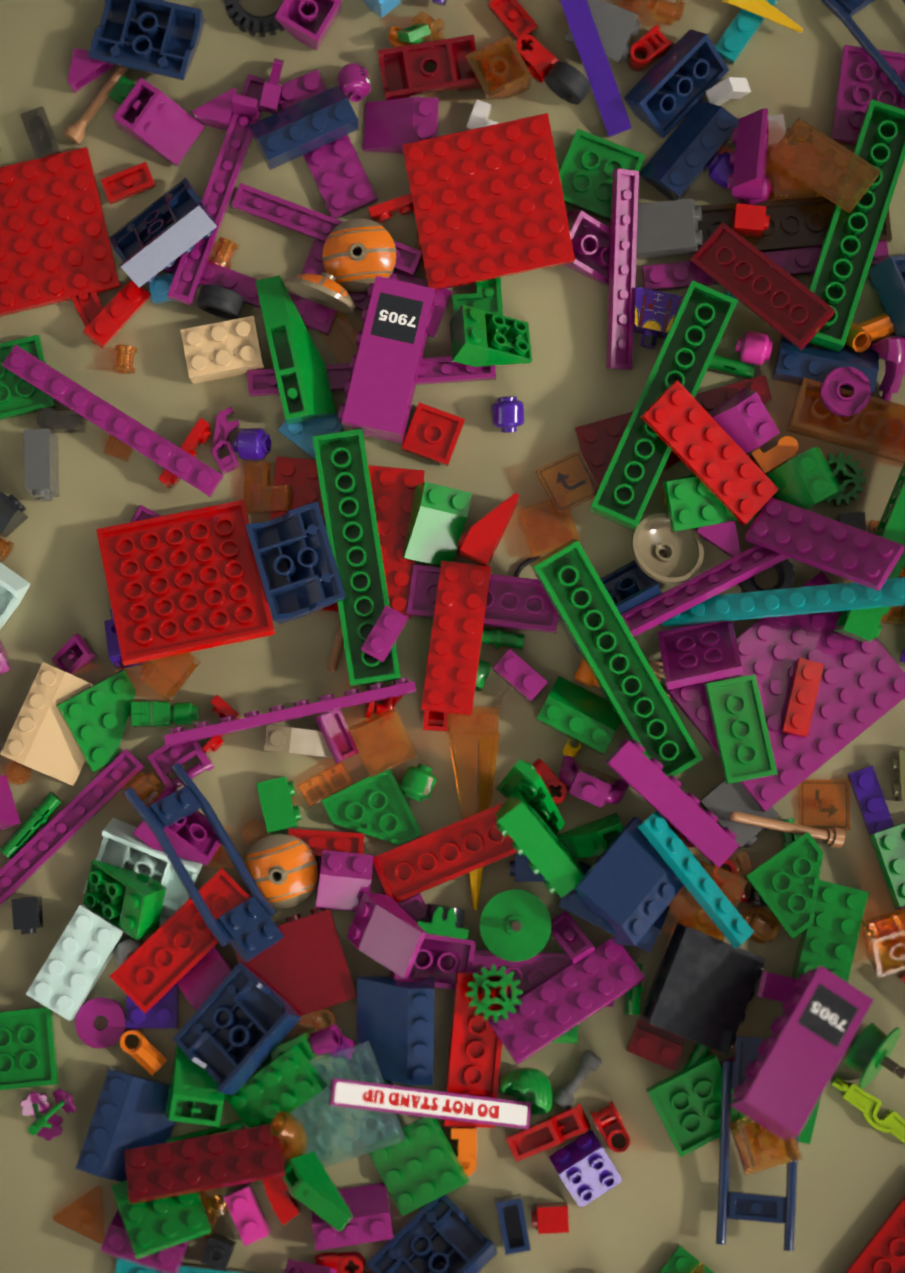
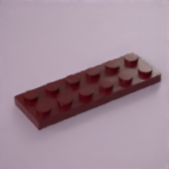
(762, 286)
(203, 1163)

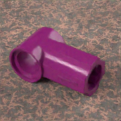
(329, 1041)

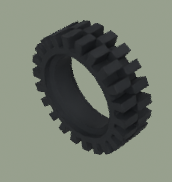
(250, 22)

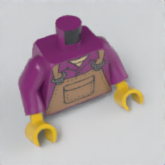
(588, 782)

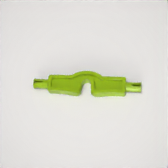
(869, 1106)

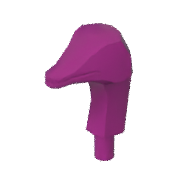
(893, 353)

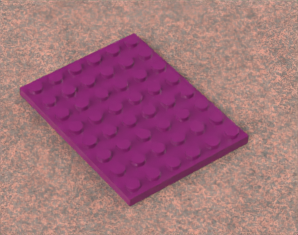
(854, 692)

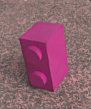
(247, 1214)

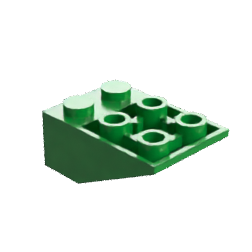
(488, 338)
(125, 898)
(192, 1093)

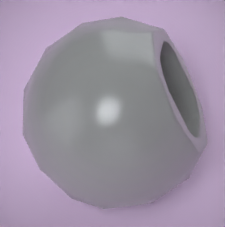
(125, 950)

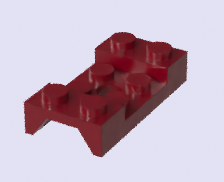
(404, 72)
(656, 1043)

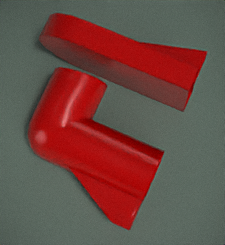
(379, 708)

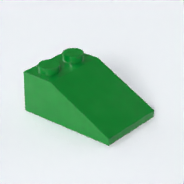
(805, 480)
(436, 523)

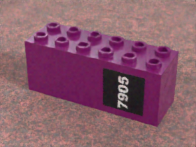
(387, 359)
(801, 1052)

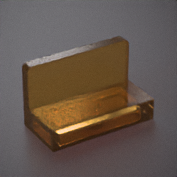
(341, 339)

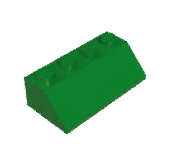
(539, 844)

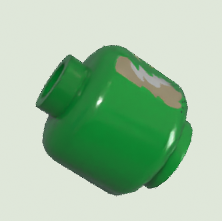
(418, 782)

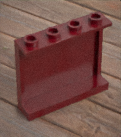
(306, 964)

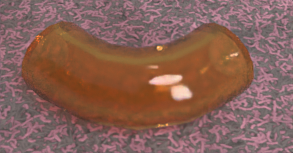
(291, 1133)

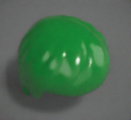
(529, 1086)

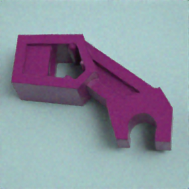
(272, 89)
(221, 435)

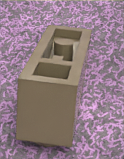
(296, 741)

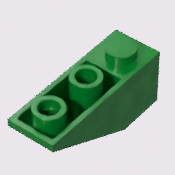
(592, 837)
(315, 1189)

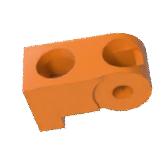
(776, 456)
(466, 1147)

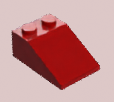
(484, 536)

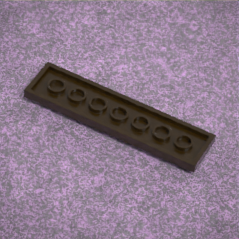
(791, 223)

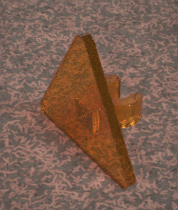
(213, 1208)
(85, 1215)

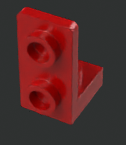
(222, 709)

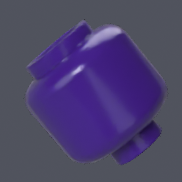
(720, 169)
(508, 413)
(252, 444)

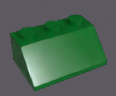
(579, 715)

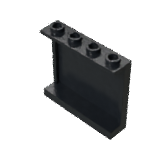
(702, 989)

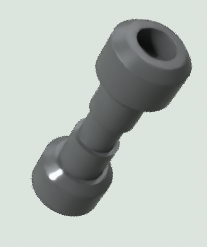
(564, 1095)

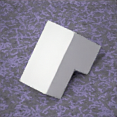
(728, 89)
(480, 115)

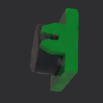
(444, 921)

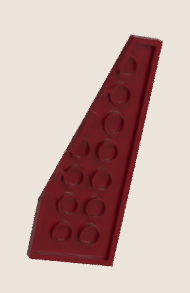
(601, 438)

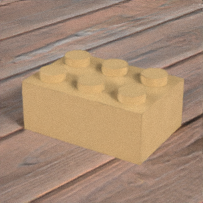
(222, 349)

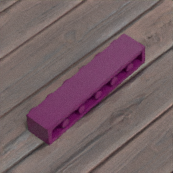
(672, 803)

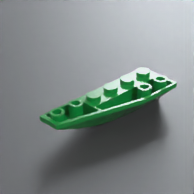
(295, 359)

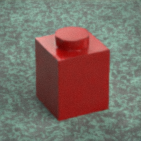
(750, 220)
(551, 1218)

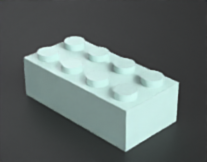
(76, 963)

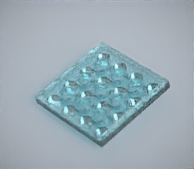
(342, 1131)

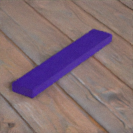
(596, 66)

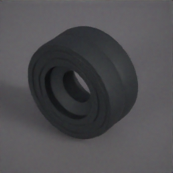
(567, 82)
(220, 301)

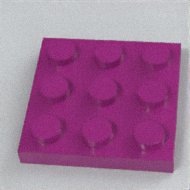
(699, 653)

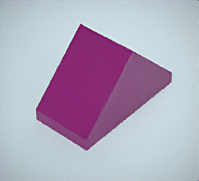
(85, 70)
(217, 112)
(722, 536)
(74, 655)
(776, 986)

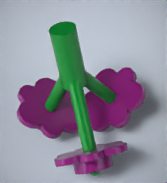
(48, 1124)

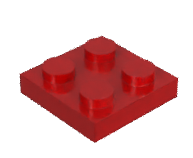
(433, 434)

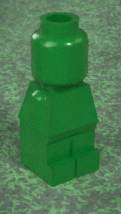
(162, 713)

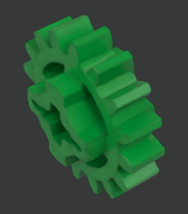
(848, 479)
(503, 1002)

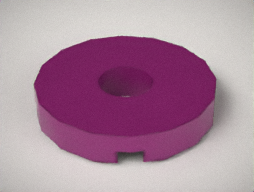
(838, 404)
(86, 1026)

